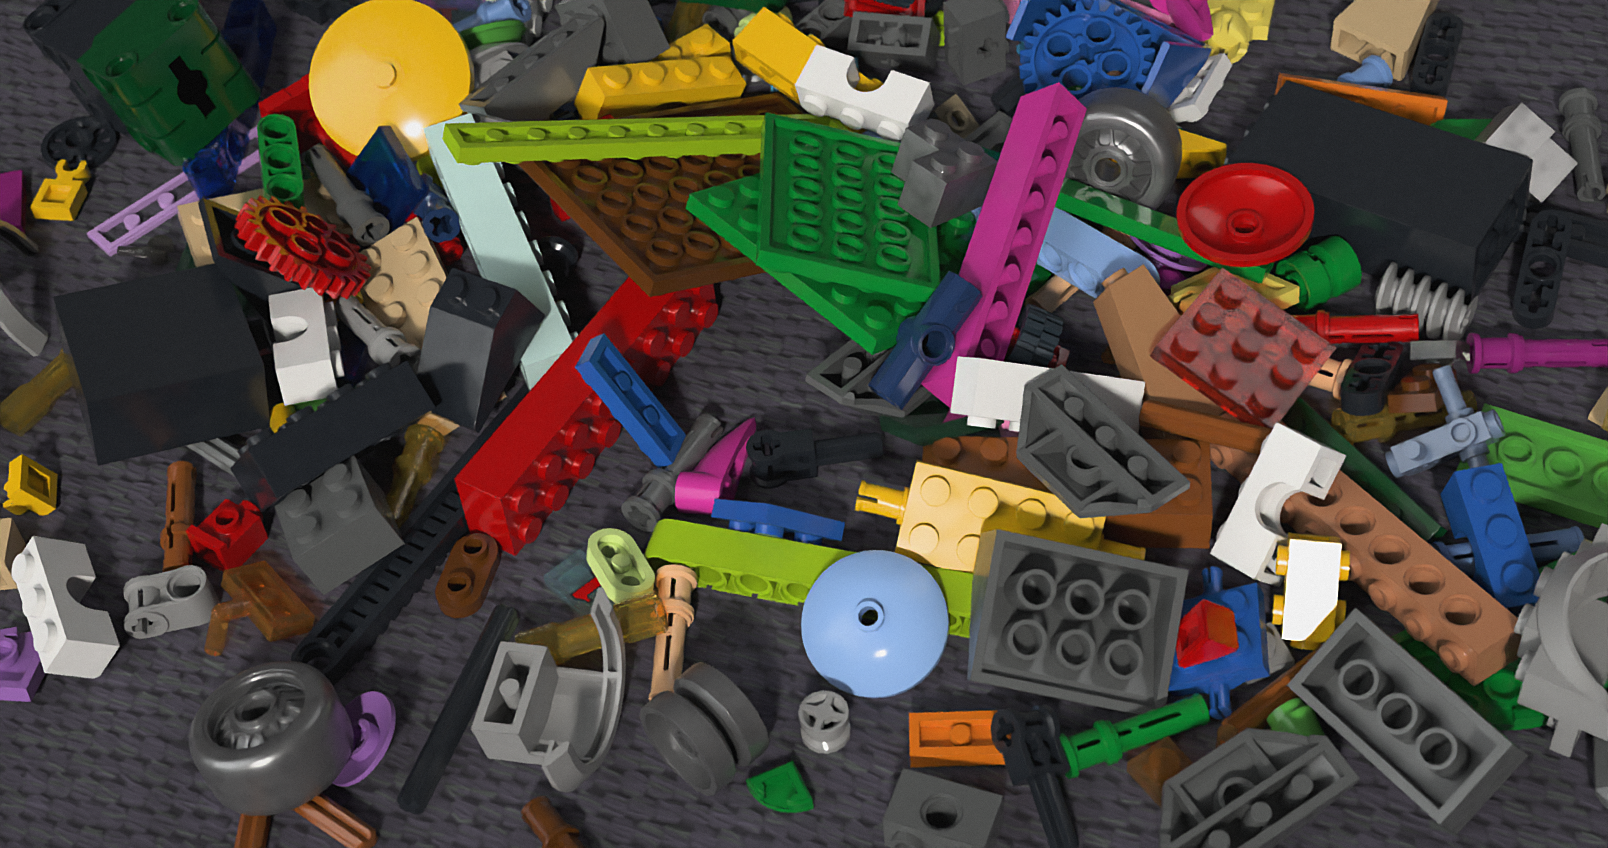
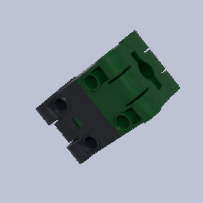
(147, 69)

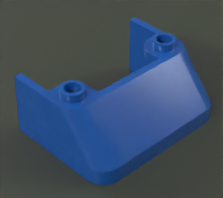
(1176, 53)

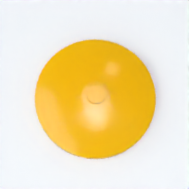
(389, 68)

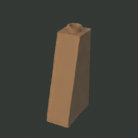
(1134, 321)

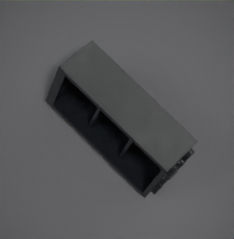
(1394, 186)

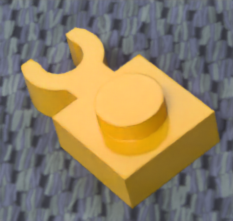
(64, 195)

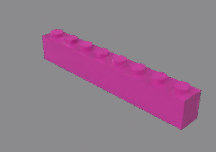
(1013, 226)

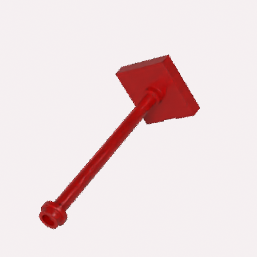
(297, 105)

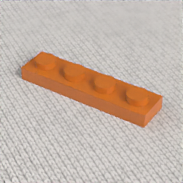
(1409, 105)

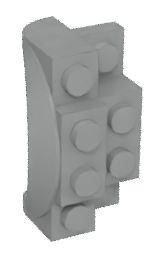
(1568, 645)

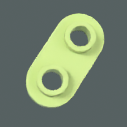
(619, 564)

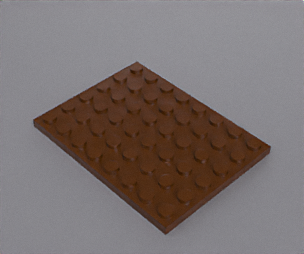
(640, 204)

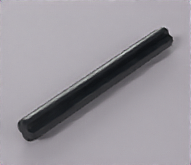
(456, 712)

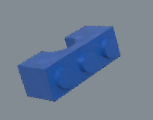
(1485, 512)

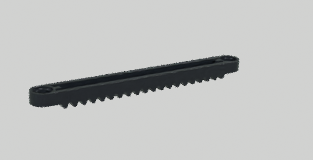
(390, 582)

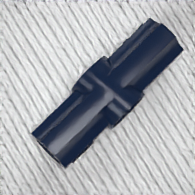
(939, 317)

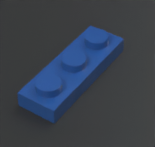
(630, 401)

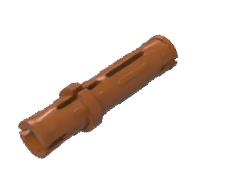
(179, 515)

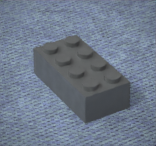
(1407, 721)

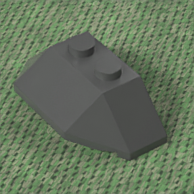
(540, 76)
(846, 380)
(1090, 452)
(1252, 791)

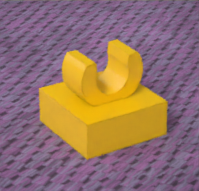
(30, 487)

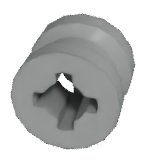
(821, 709)

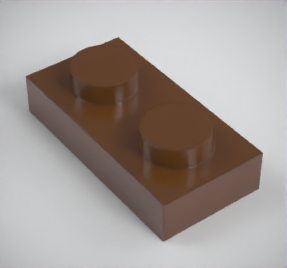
(1417, 391)

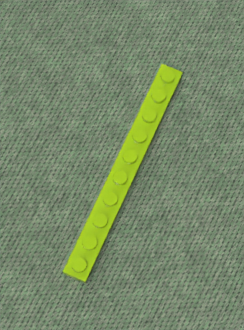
(610, 138)

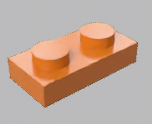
(952, 739)

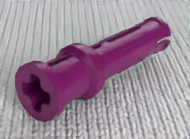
(1516, 353)

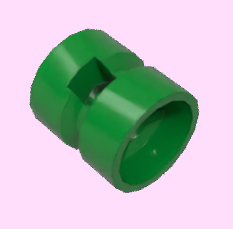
(1321, 272)

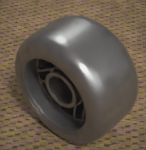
(1137, 136)
(271, 738)

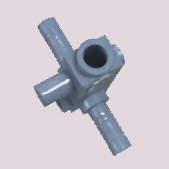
(1463, 436)

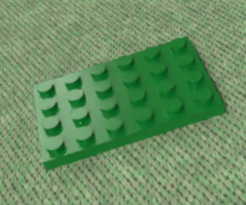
(836, 214)

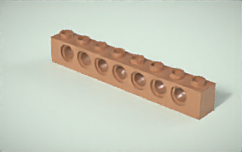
(1400, 572)

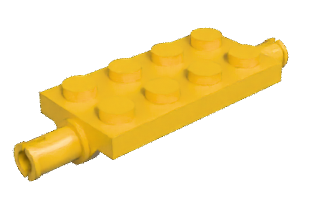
(951, 508)

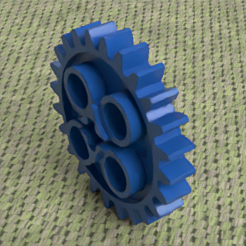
(1086, 60)

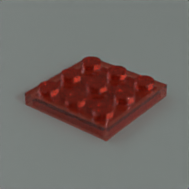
(1243, 351)

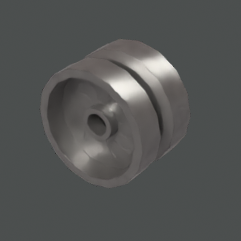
(704, 728)

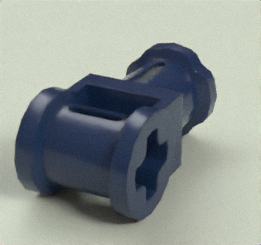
(437, 214)

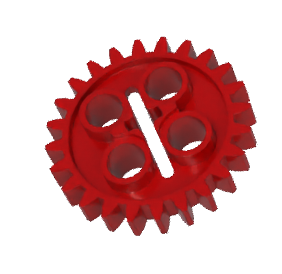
(302, 247)

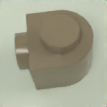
(955, 107)

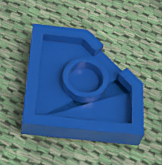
(777, 520)

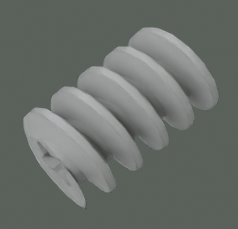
(1435, 309)

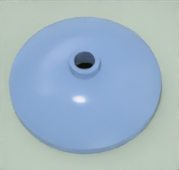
(893, 651)

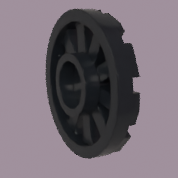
(79, 143)

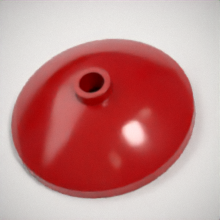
(1245, 214)

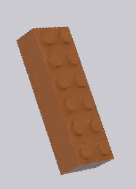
(1177, 524)

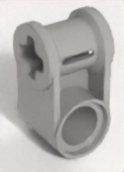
(170, 600)

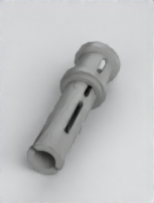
(383, 342)

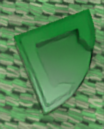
(782, 789)

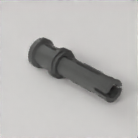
(1582, 131)
(353, 205)
(659, 484)

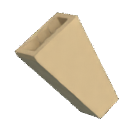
(1382, 29)

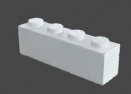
(995, 391)

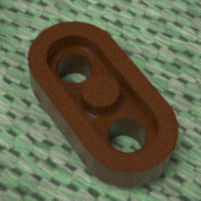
(470, 571)

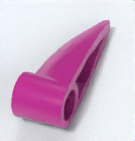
(1189, 16)
(715, 474)

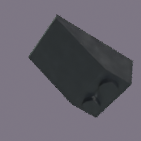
(237, 262)
(473, 346)

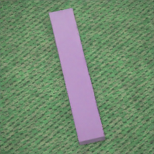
(166, 201)

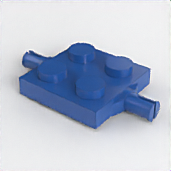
(1245, 664)

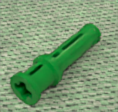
(1109, 741)

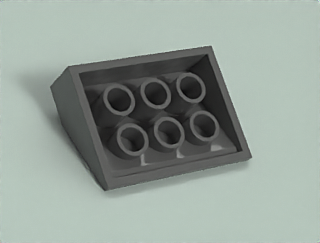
(1073, 622)

